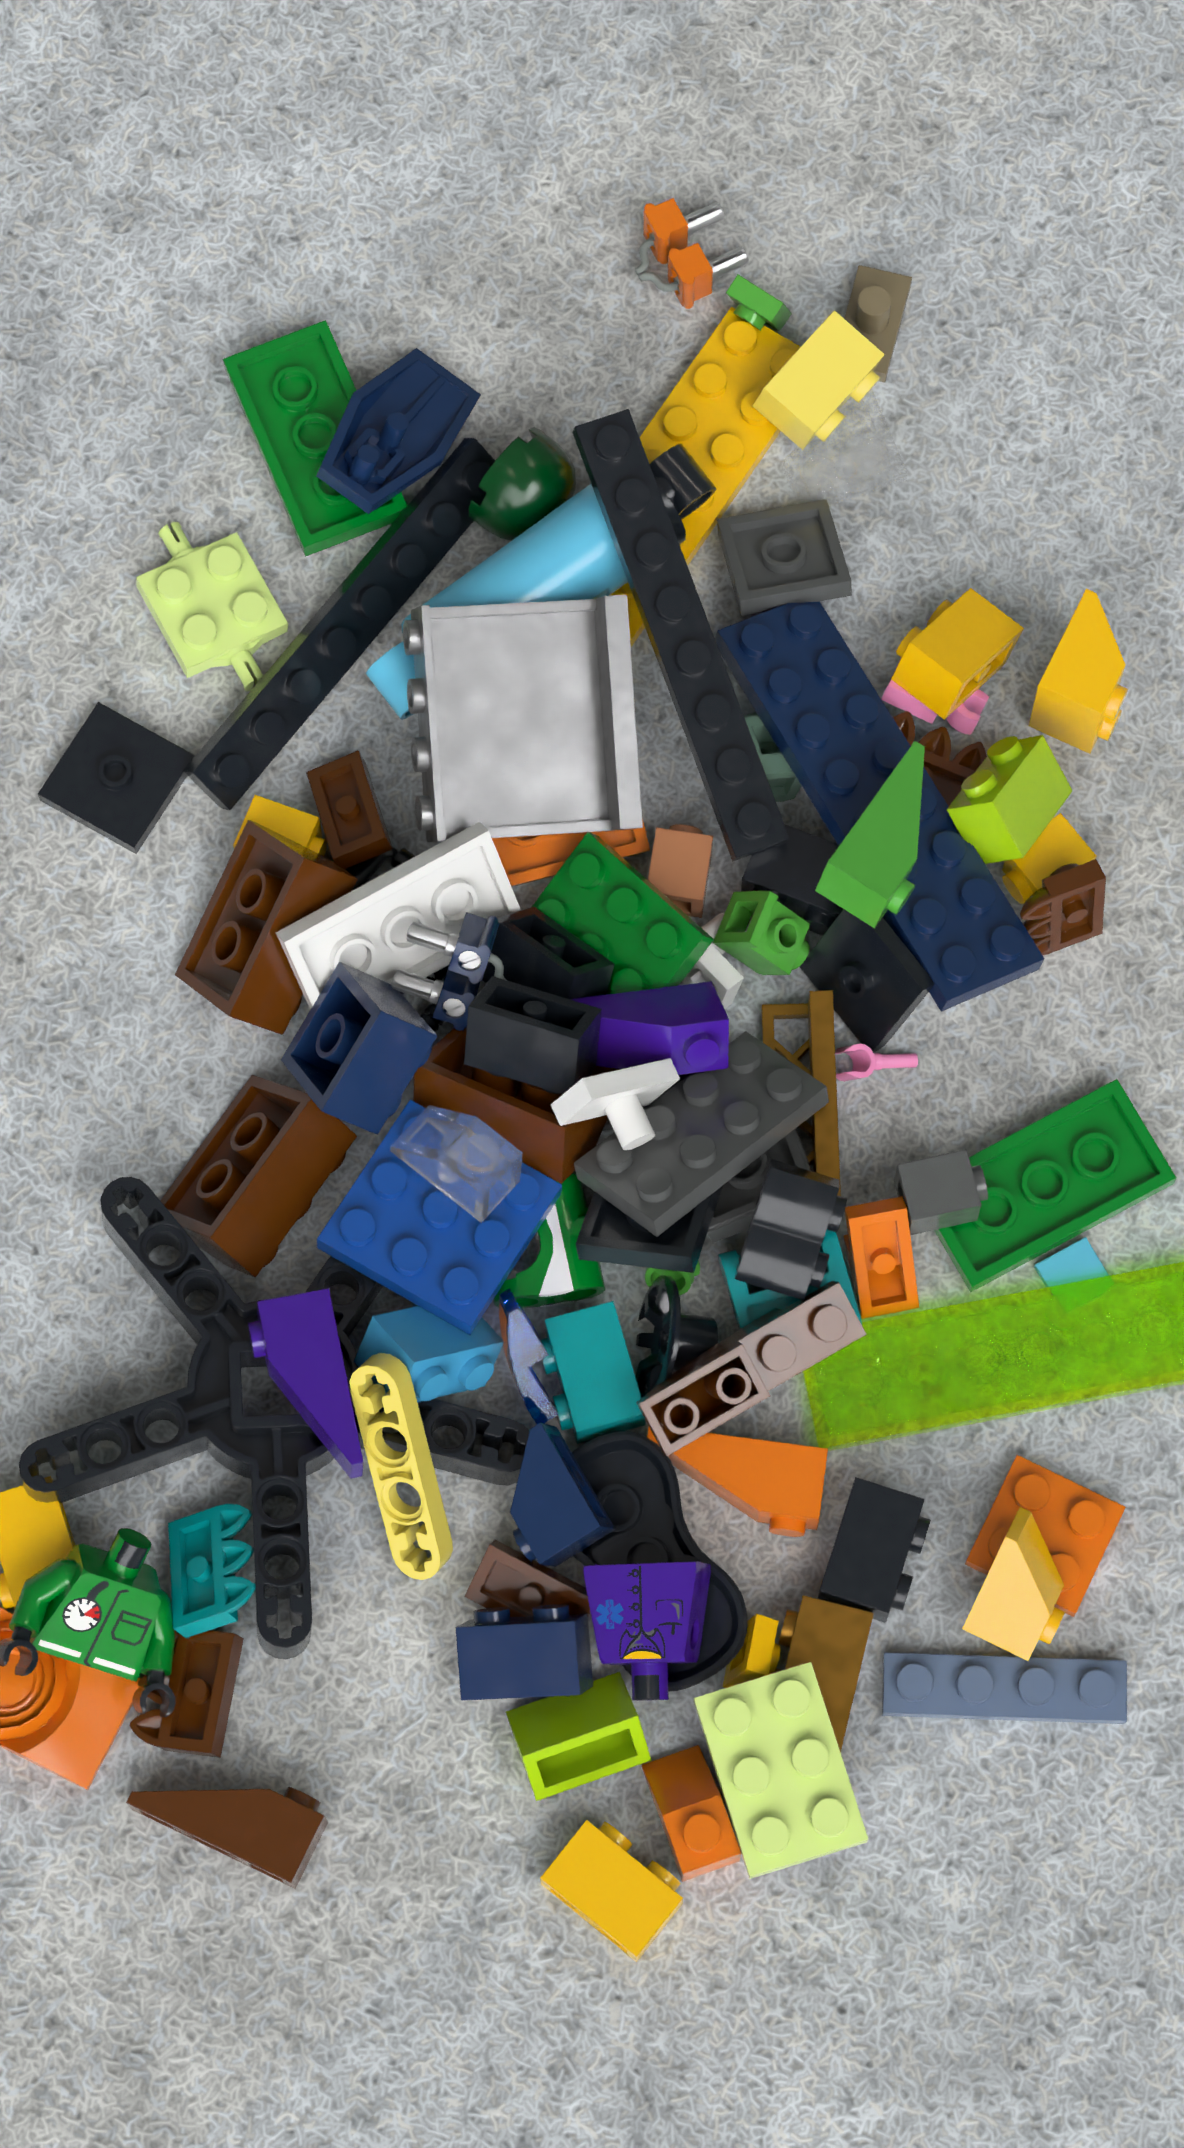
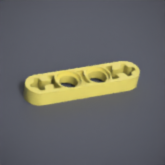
(392, 1466)

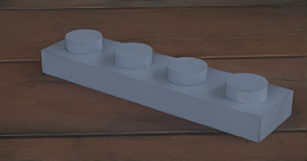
(1004, 1688)

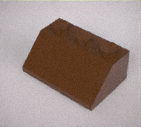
(236, 949)
(508, 1106)
(257, 1173)

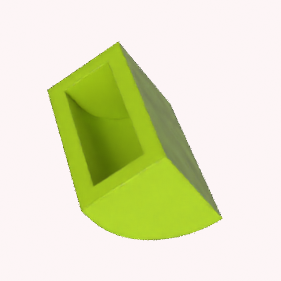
(578, 1737)

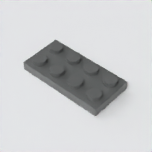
(703, 1134)

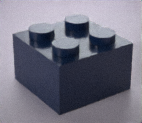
(359, 1048)

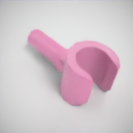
(866, 1061)

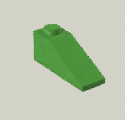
(880, 850)

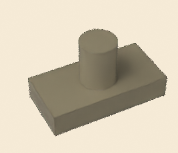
(878, 310)

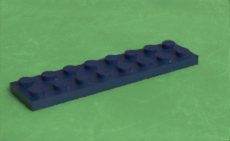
(842, 754)

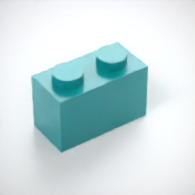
(592, 1372)

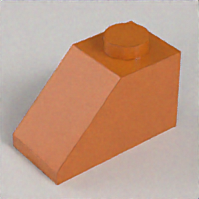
(691, 1813)

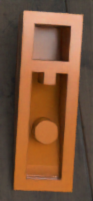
(759, 1477)

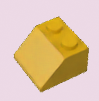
(1081, 685)

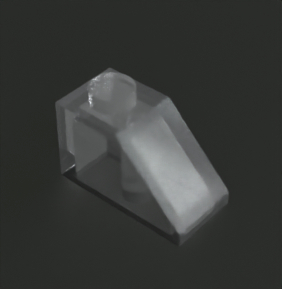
(461, 1158)

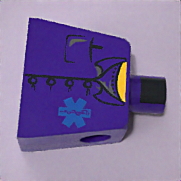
(648, 1618)

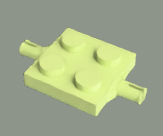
(212, 605)

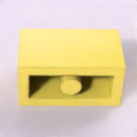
(819, 380)

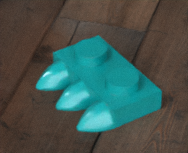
(205, 1567)

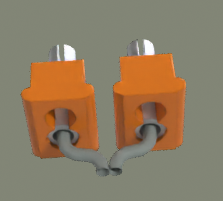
(688, 268)

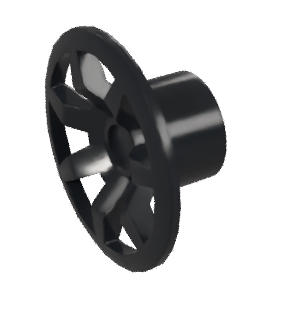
(675, 1337)

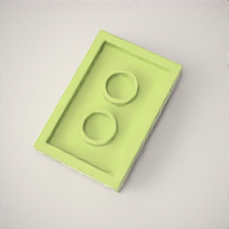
(780, 1770)

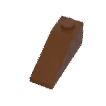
(248, 1825)

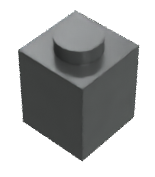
(941, 1191)

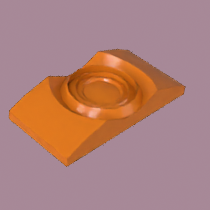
(61, 1712)

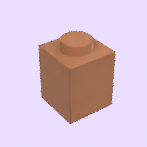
(682, 866)

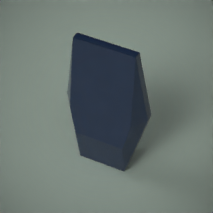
(396, 430)

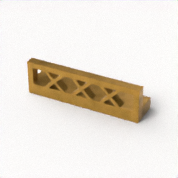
(822, 1067)

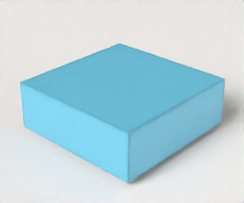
(1071, 1265)

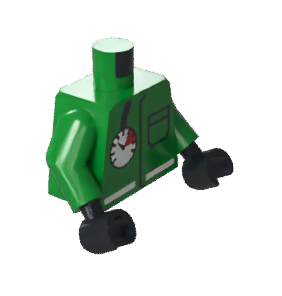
(100, 1614)

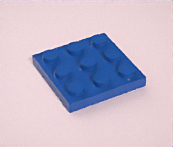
(426, 1244)

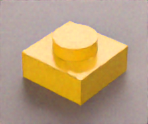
(758, 1654)

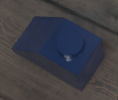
(554, 1501)

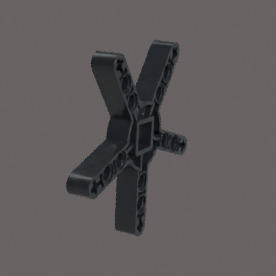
(209, 1412)

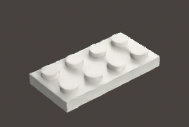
(373, 921)

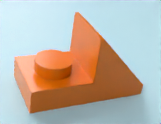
(881, 1257)

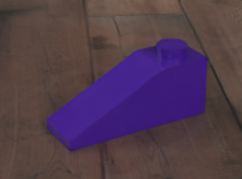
(663, 1024)
(308, 1367)

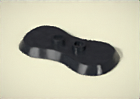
(645, 1507)

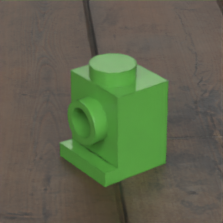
(773, 939)

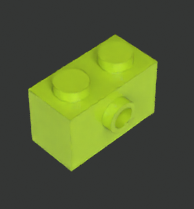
(1010, 798)

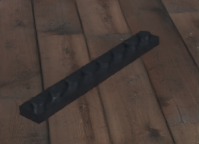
(342, 628)
(680, 635)

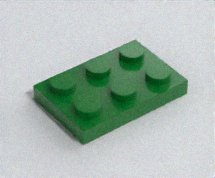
(623, 918)

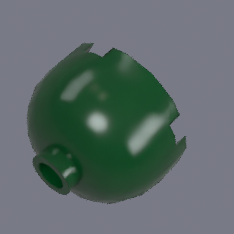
(524, 486)

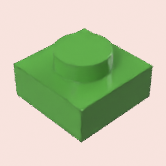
(757, 305)

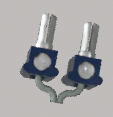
(465, 971)

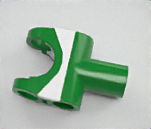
(557, 1272)

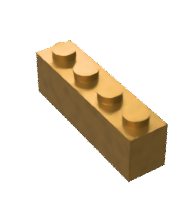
(835, 1644)

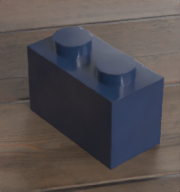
(524, 1654)

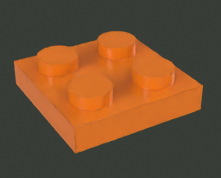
(1069, 1517)

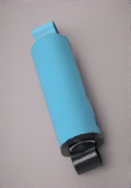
(553, 560)

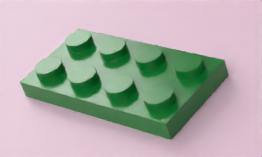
(293, 404)
(1057, 1183)

